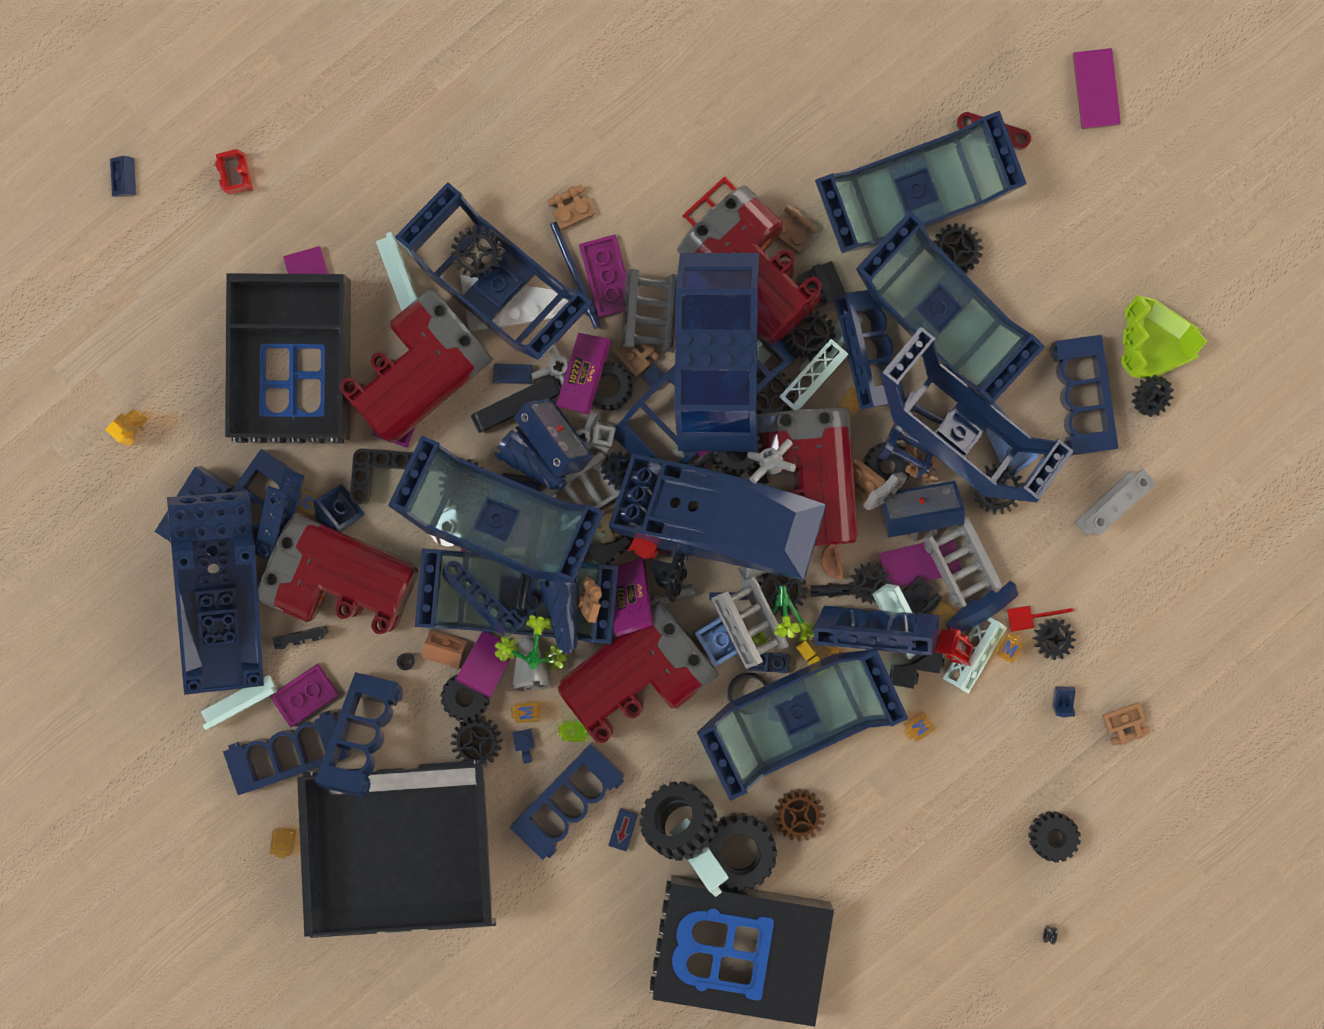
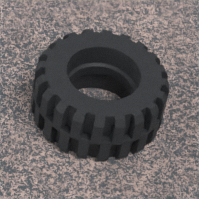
(697, 833)
(766, 845)

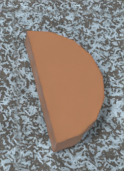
(831, 562)

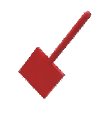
(1021, 617)

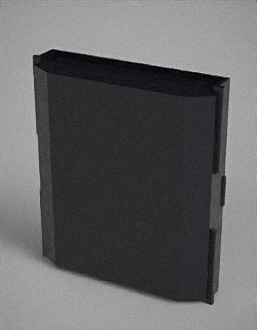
(398, 856)

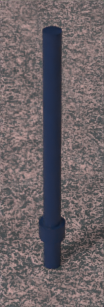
(591, 311)

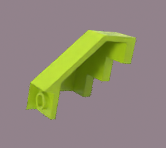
(1157, 339)

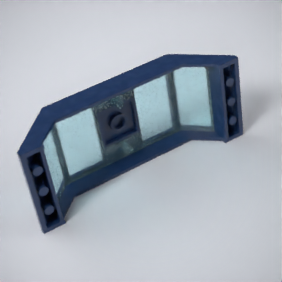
(929, 179)
(929, 291)
(494, 515)
(445, 608)
(799, 717)

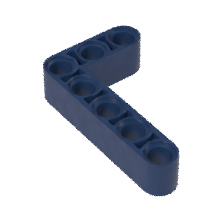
(489, 600)

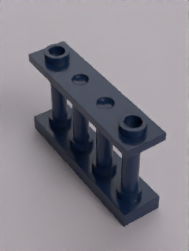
(896, 433)
(277, 511)

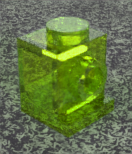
(579, 736)

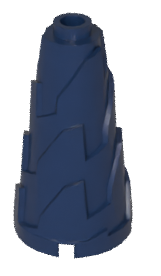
(522, 455)
(562, 608)

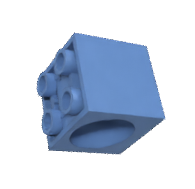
(716, 641)

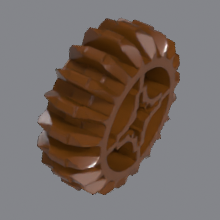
(804, 807)

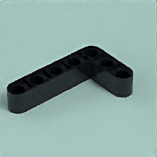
(367, 467)

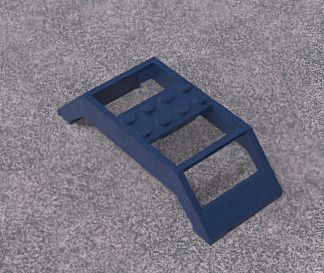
(494, 292)
(966, 425)
(636, 445)

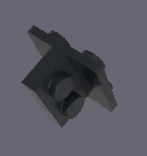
(829, 280)
(670, 575)

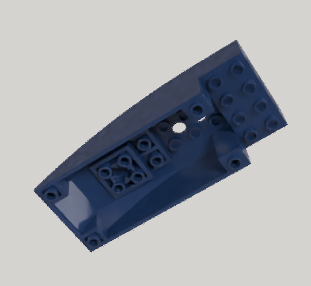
(733, 521)
(218, 609)

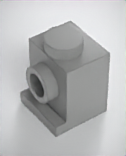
(603, 433)

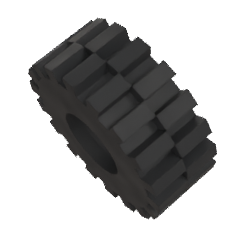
(873, 462)
(456, 708)
(1040, 832)

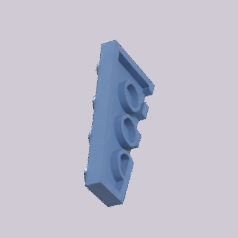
(1002, 449)

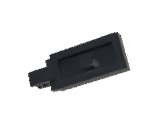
(299, 637)

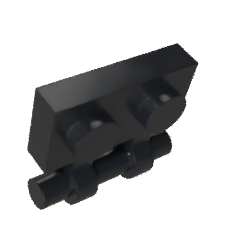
(916, 592)

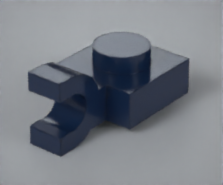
(524, 741)

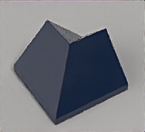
(337, 509)

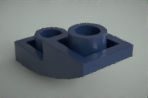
(773, 663)

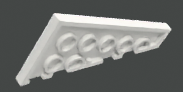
(521, 309)

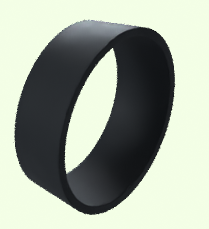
(739, 677)

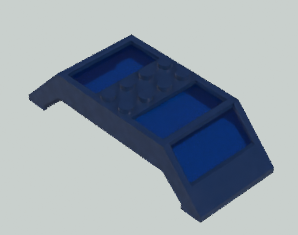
(716, 352)

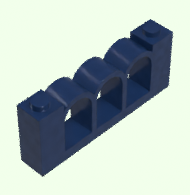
(848, 308)
(1081, 348)
(269, 466)
(839, 629)
(242, 767)
(348, 781)
(533, 834)

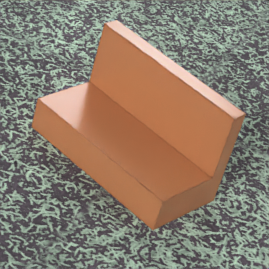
(444, 649)

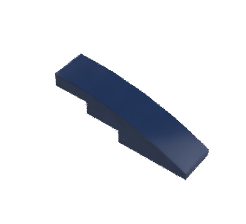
(986, 607)

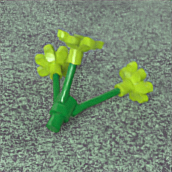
(787, 627)
(554, 657)

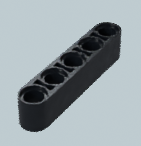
(509, 406)

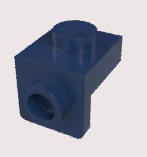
(1064, 701)

